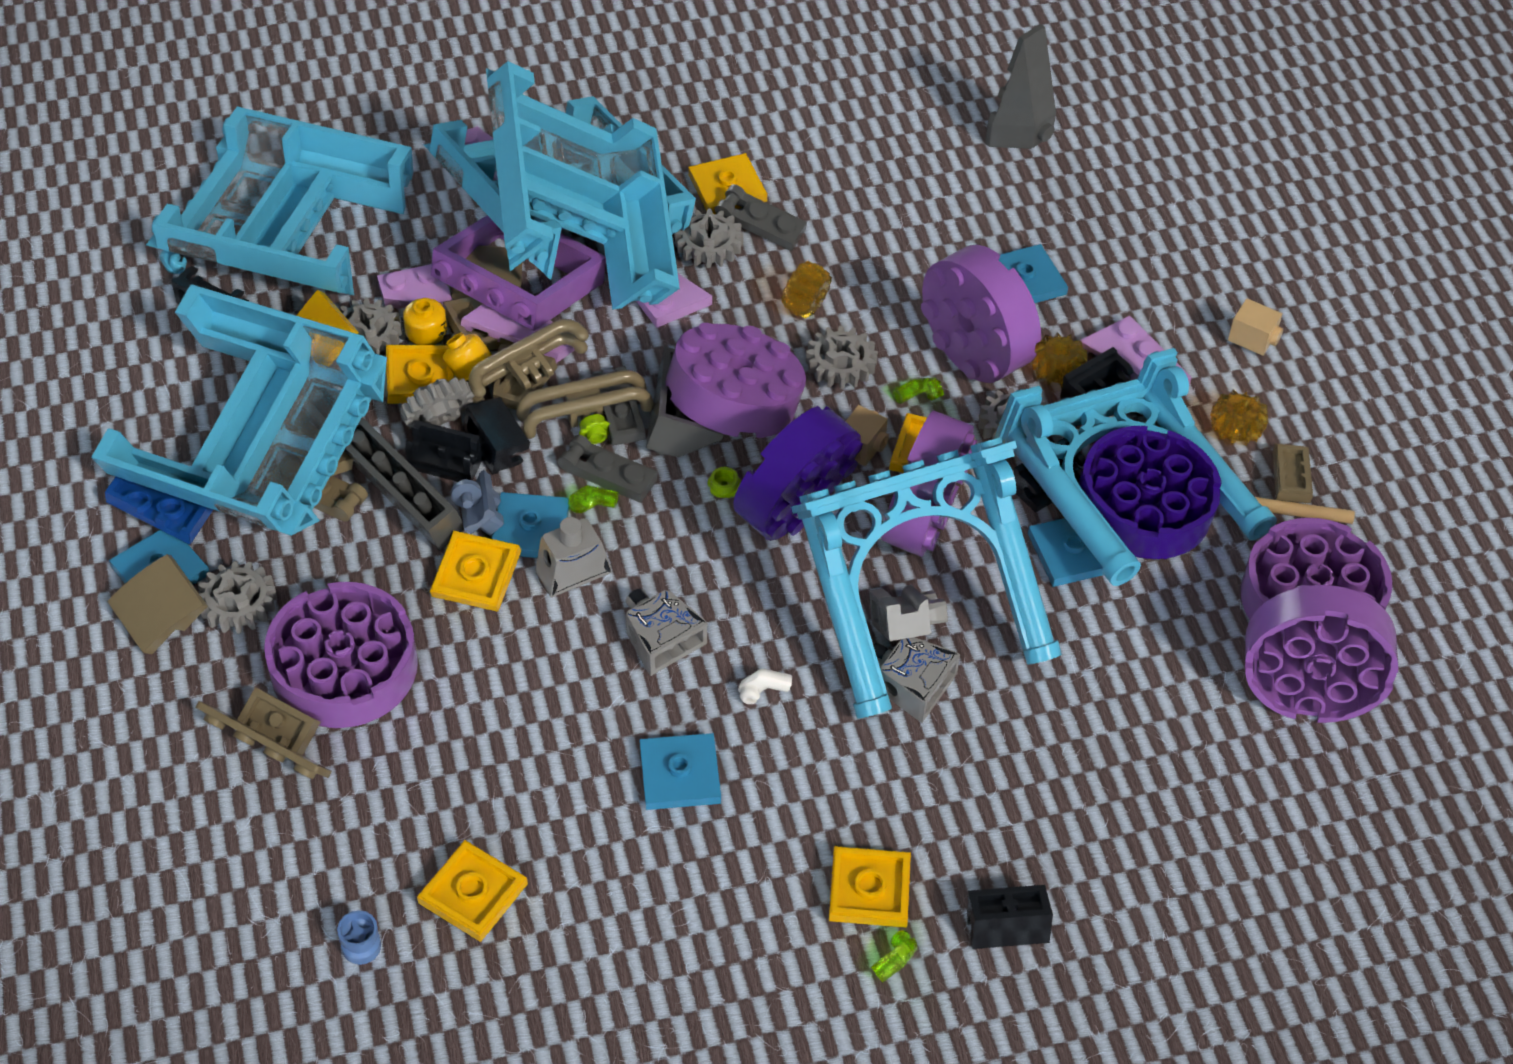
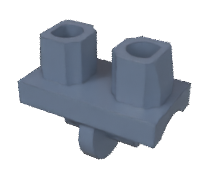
(478, 504)

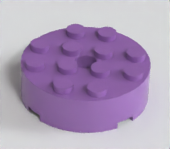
(980, 314)
(735, 380)
(937, 436)
(1313, 554)
(1321, 653)
(342, 654)

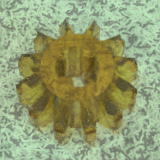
(806, 289)
(1057, 357)
(1239, 417)

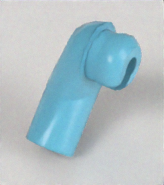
(173, 262)

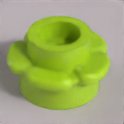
(594, 428)
(724, 482)

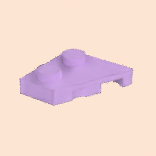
(410, 284)

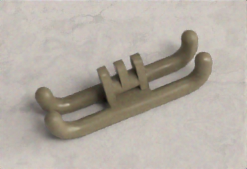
(527, 356)
(582, 399)

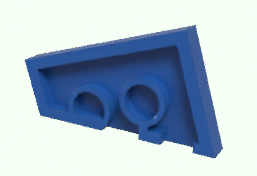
(161, 510)

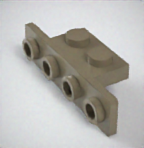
(274, 724)

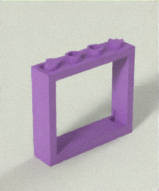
(582, 264)

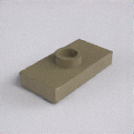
(1292, 473)

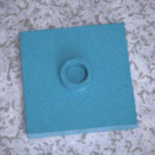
(1037, 272)
(528, 519)
(153, 548)
(1063, 553)
(680, 771)

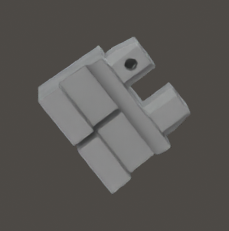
(907, 614)

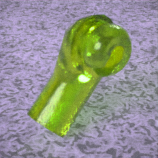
(917, 386)
(590, 497)
(896, 959)

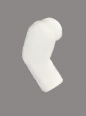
(761, 680)

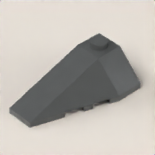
(1027, 100)
(670, 429)

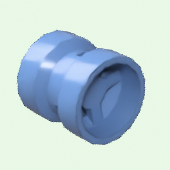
(352, 932)

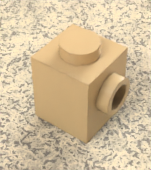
(1256, 327)
(872, 430)

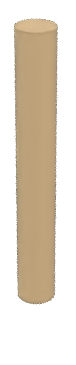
(1308, 510)

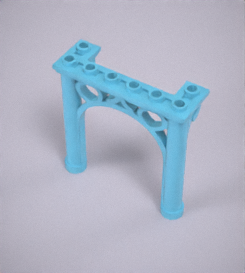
(1154, 395)
(1004, 535)

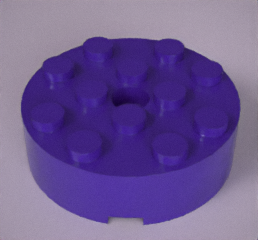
(800, 460)
(1152, 490)

